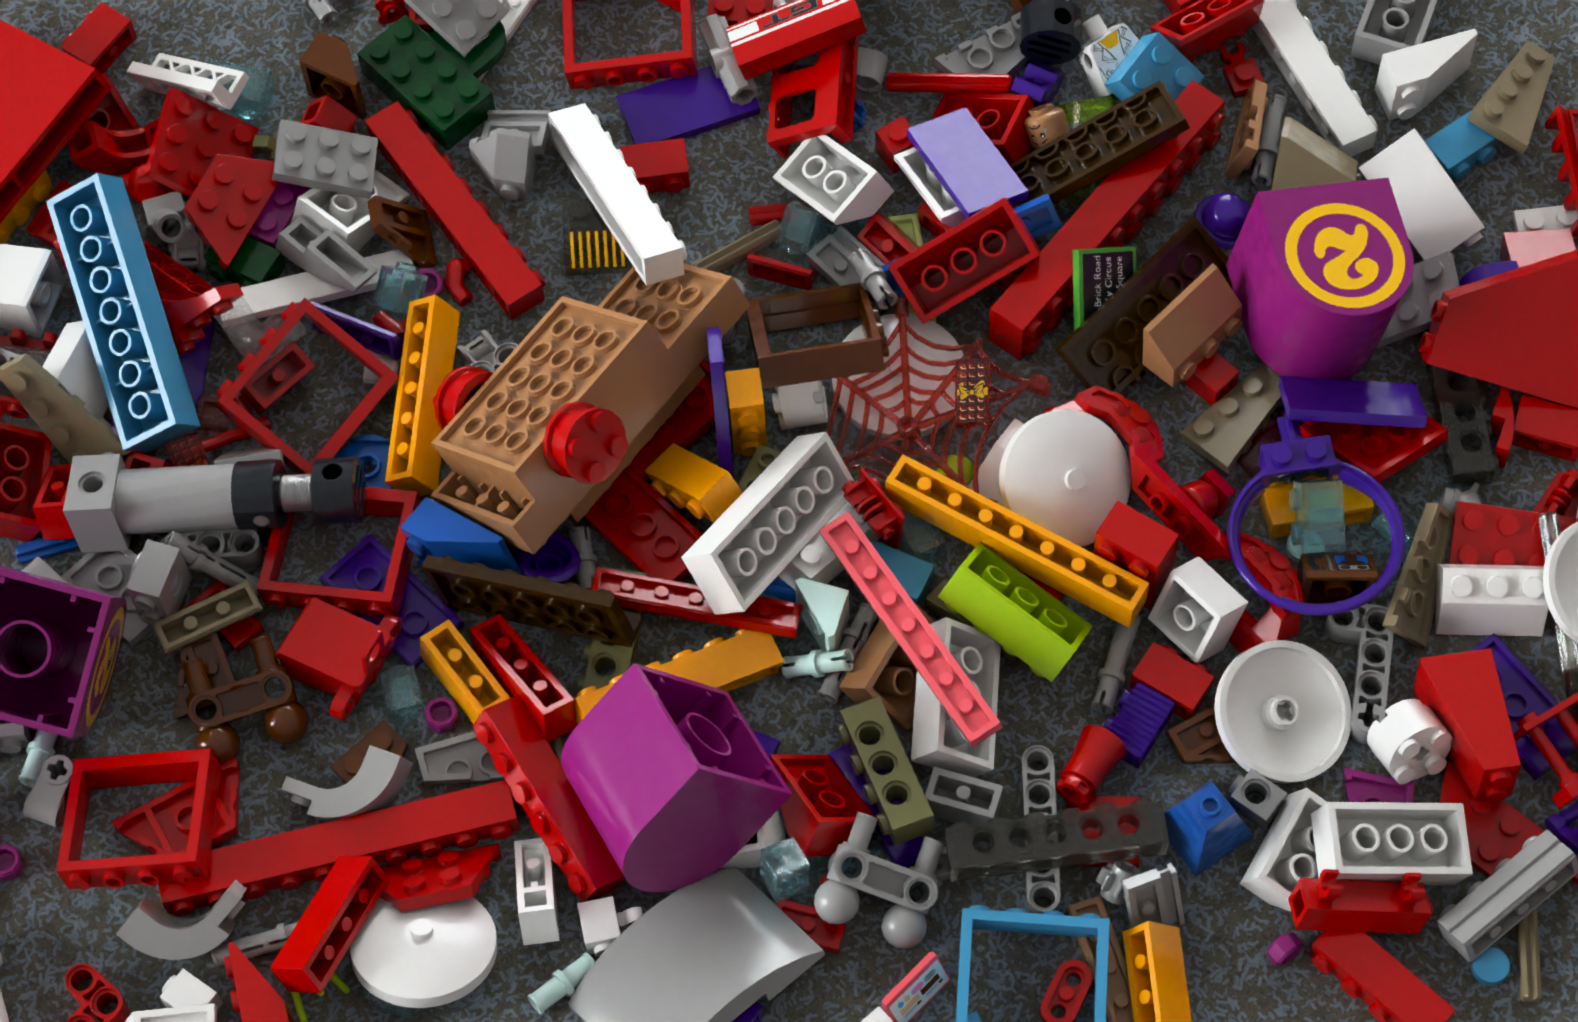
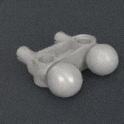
(839, 900)

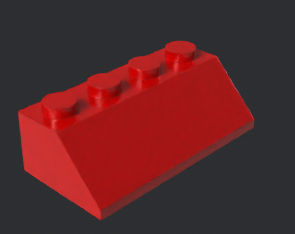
(964, 259)

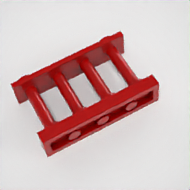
(1531, 726)

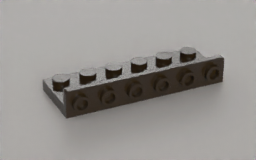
(1101, 145)
(1110, 342)
(532, 600)

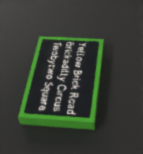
(1098, 276)

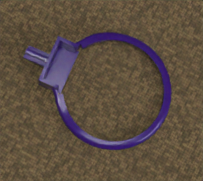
(1303, 455)

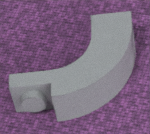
(370, 790)
(178, 938)

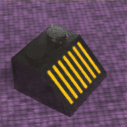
(589, 242)

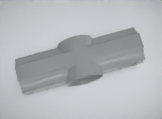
(724, 62)

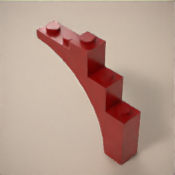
(189, 313)

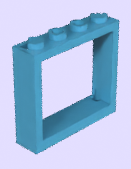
(1021, 921)

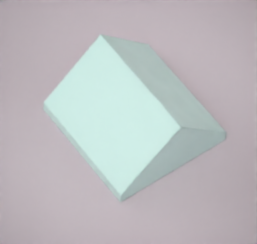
(823, 611)

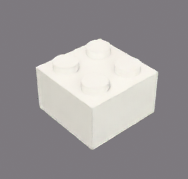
(1197, 610)

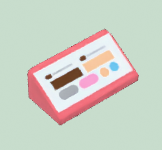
(915, 989)

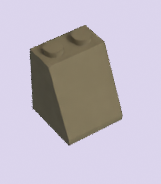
(1310, 160)

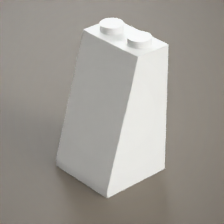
(1427, 198)
(28, 288)

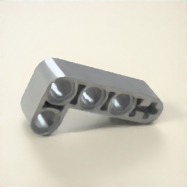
(1366, 673)

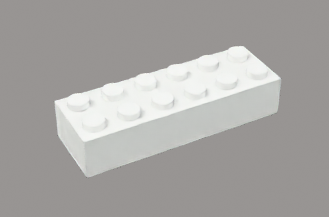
(768, 524)

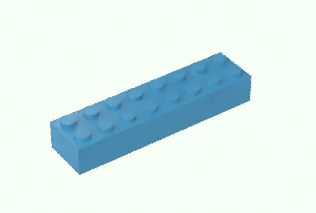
(123, 313)

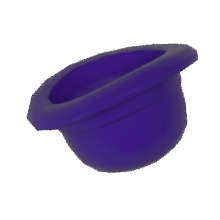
(1223, 217)
(555, 560)

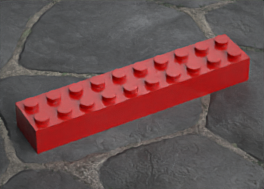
(1104, 220)

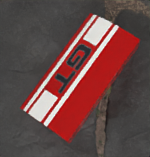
(792, 33)

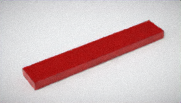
(688, 602)

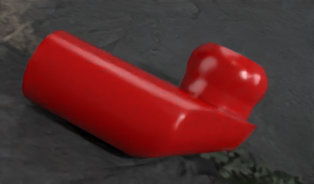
(453, 282)
(385, 321)

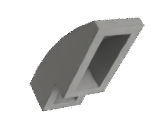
(324, 255)

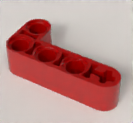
(95, 997)

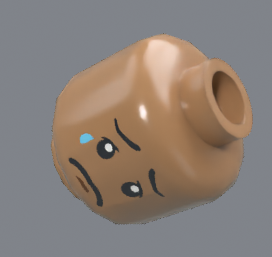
(1045, 124)

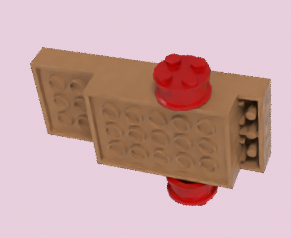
(575, 402)

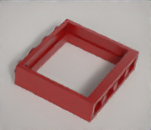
(634, 68)
(269, 342)
(372, 603)
(134, 770)

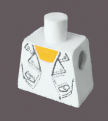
(1104, 52)

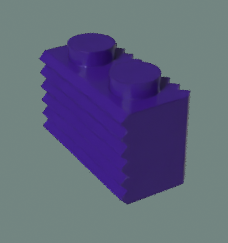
(1140, 721)

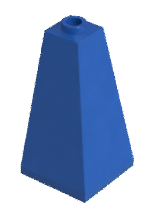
(1205, 828)

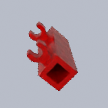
(1360, 904)

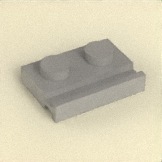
(529, 121)
(832, 256)
(1154, 897)

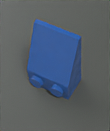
(442, 532)

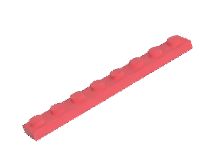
(910, 630)

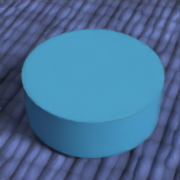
(1491, 967)

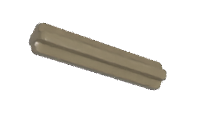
(741, 248)
(1529, 958)

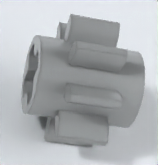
(1111, 880)

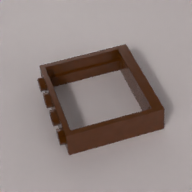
(822, 361)

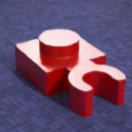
(1239, 72)

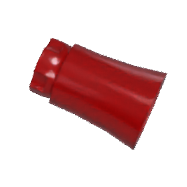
(1089, 764)

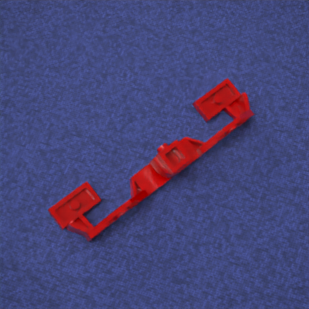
(1191, 510)

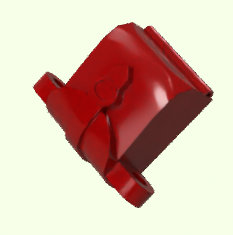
(337, 652)

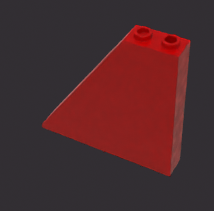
(41, 107)
(1512, 329)

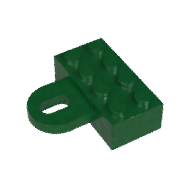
(434, 77)

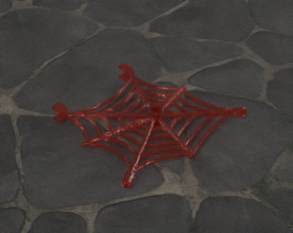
(1037, 384)

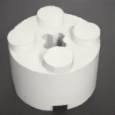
(800, 405)
(1410, 741)

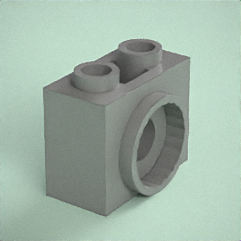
(158, 581)

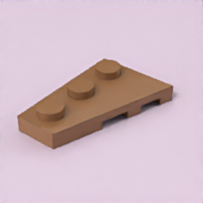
(1248, 130)

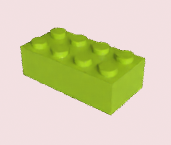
(1015, 612)

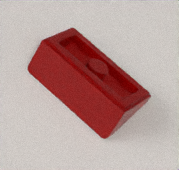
(885, 239)
(781, 271)

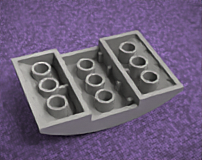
(697, 957)

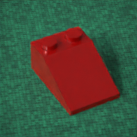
(999, 117)
(820, 803)

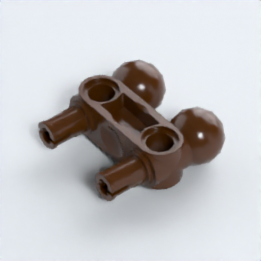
(284, 717)

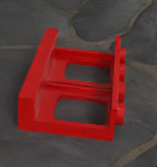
(834, 100)

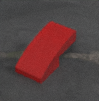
(1503, 425)

